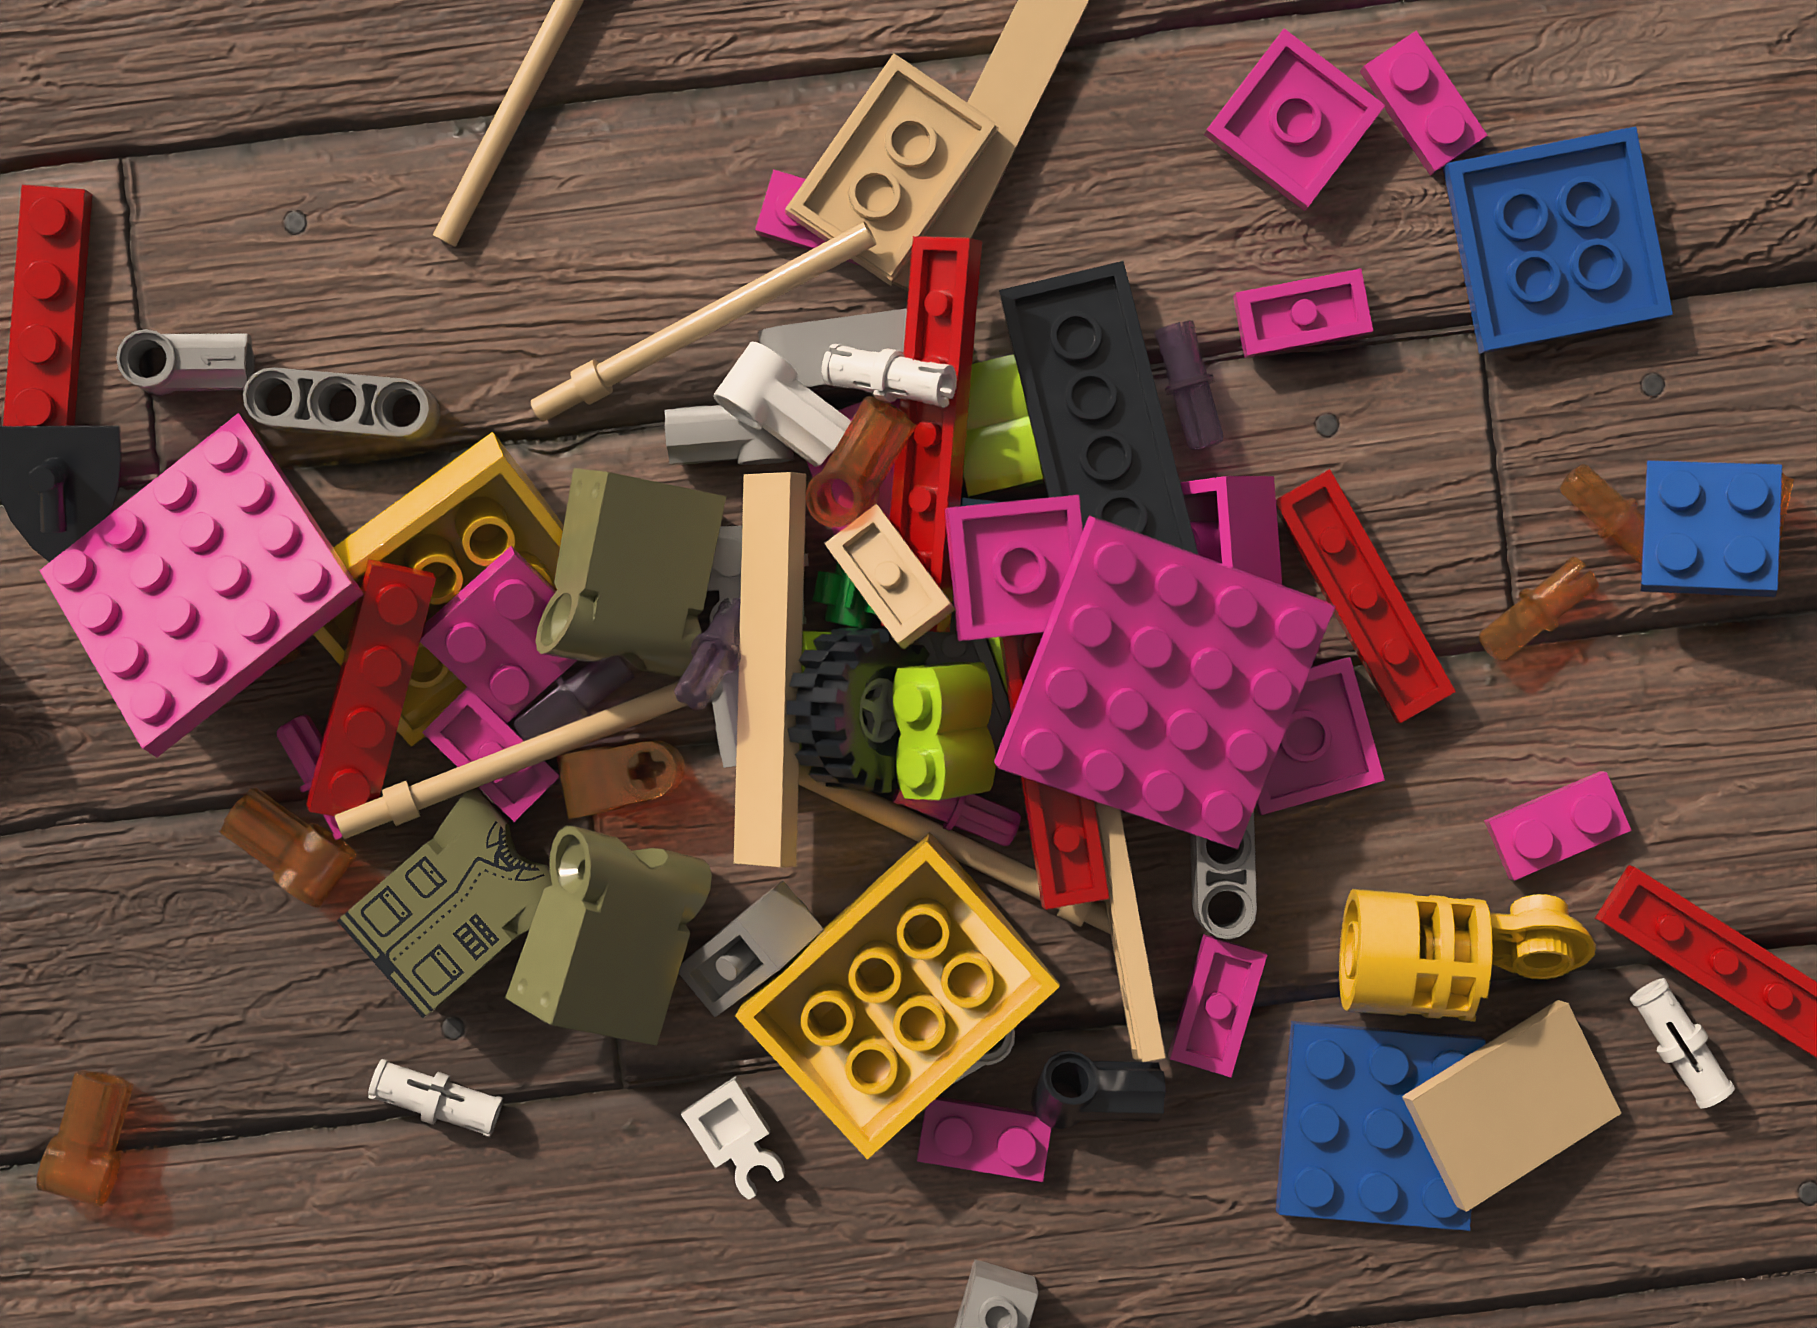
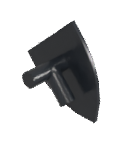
(58, 481)

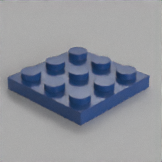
(1557, 240)
(1349, 1134)

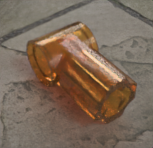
(860, 460)
(302, 855)
(83, 1156)

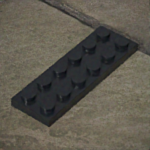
(1096, 401)

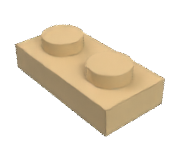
(890, 576)

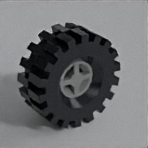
(848, 708)

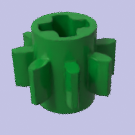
(843, 600)

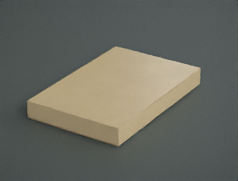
(893, 166)
(1511, 1105)

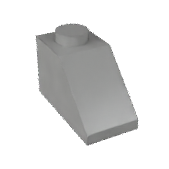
(750, 949)

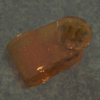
(610, 777)

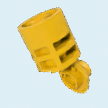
(1439, 951)

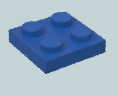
(1711, 528)

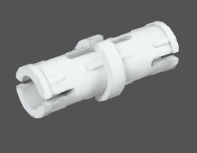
(889, 375)
(1706, 1077)
(435, 1097)

